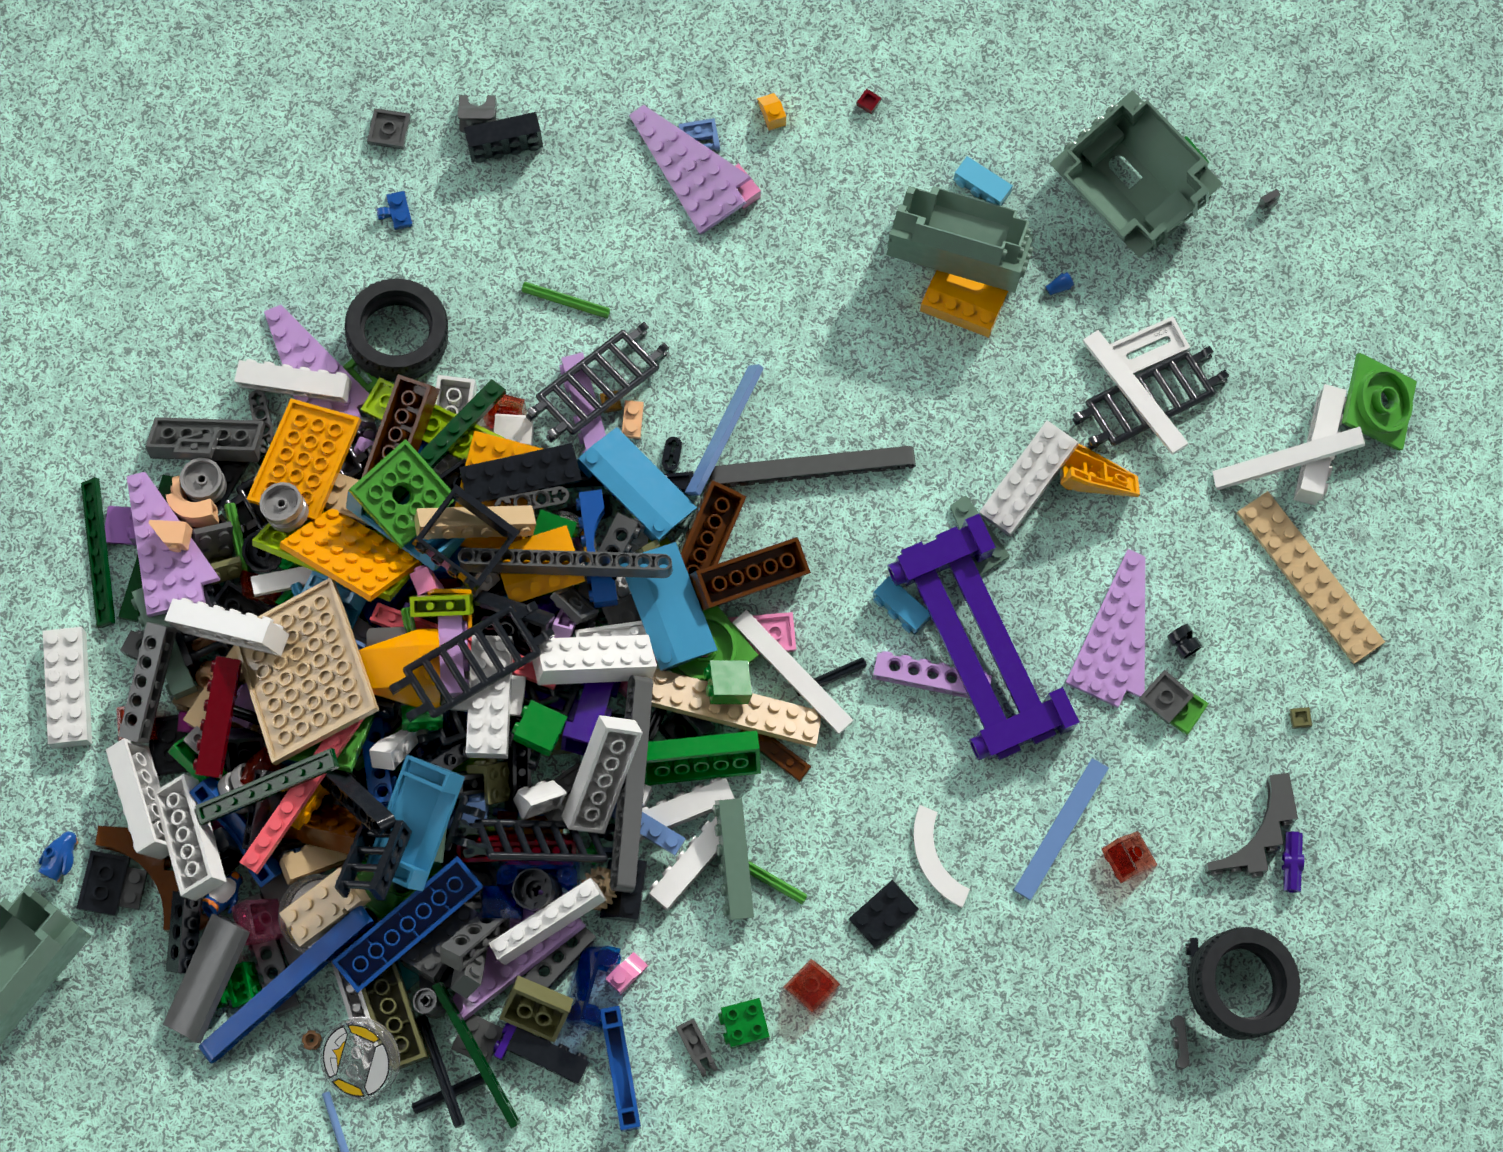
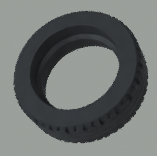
(390, 293)
(1283, 974)

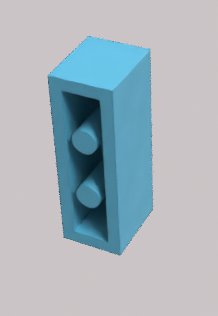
(982, 182)

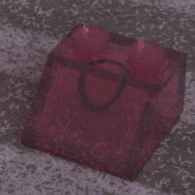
(260, 919)

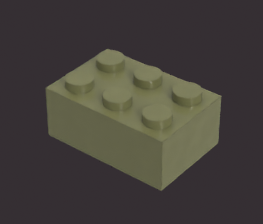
(536, 1009)

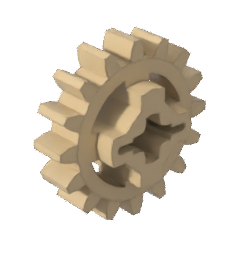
(603, 884)

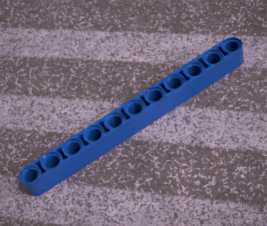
(286, 984)

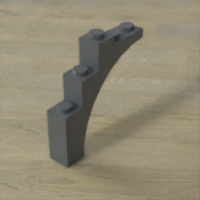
(1252, 857)

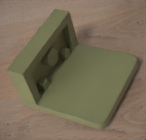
(226, 568)
(495, 779)

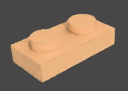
(632, 419)

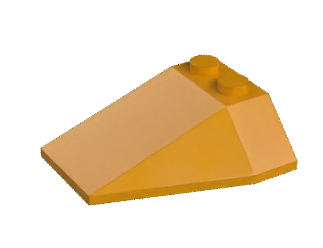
(1093, 473)
(386, 661)

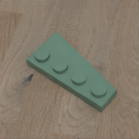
(964, 509)

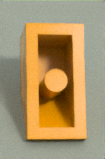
(772, 111)

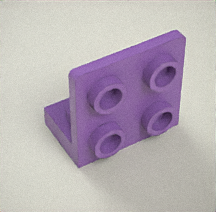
(119, 526)

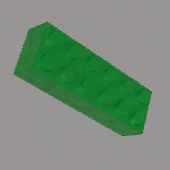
(702, 758)

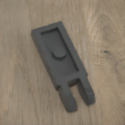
(696, 1045)

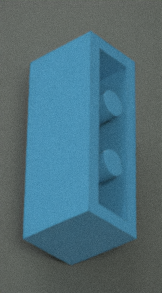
(901, 606)

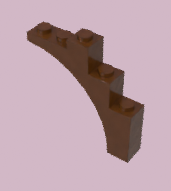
(121, 841)

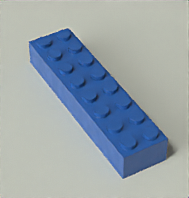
(407, 924)

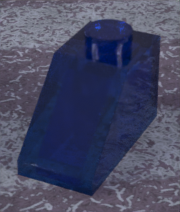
(499, 903)

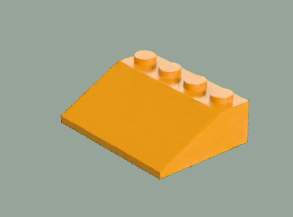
(963, 302)
(528, 586)

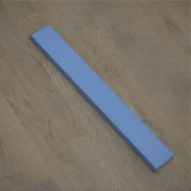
(724, 430)
(1061, 829)

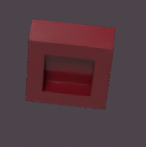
(868, 101)

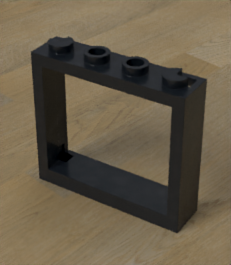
(482, 513)

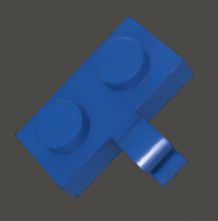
(397, 209)

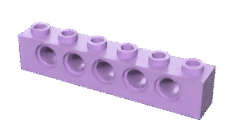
(921, 680)

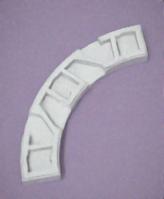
(929, 861)

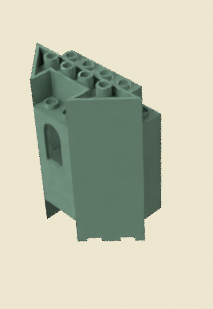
(1173, 173)
(961, 237)
(34, 950)

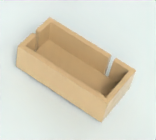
(320, 910)

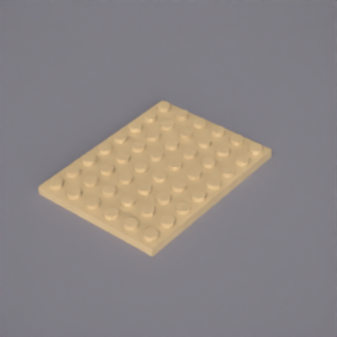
(315, 682)

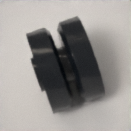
(258, 559)

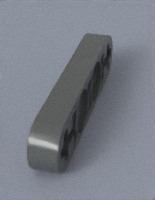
(255, 409)
(531, 498)

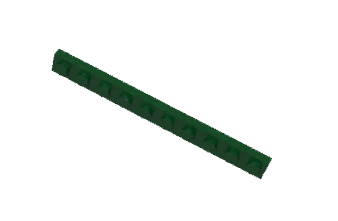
(455, 430)

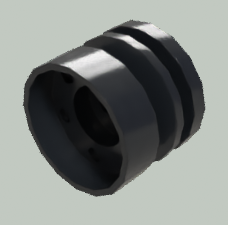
(528, 884)

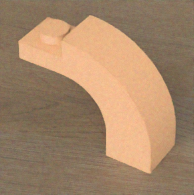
(194, 513)

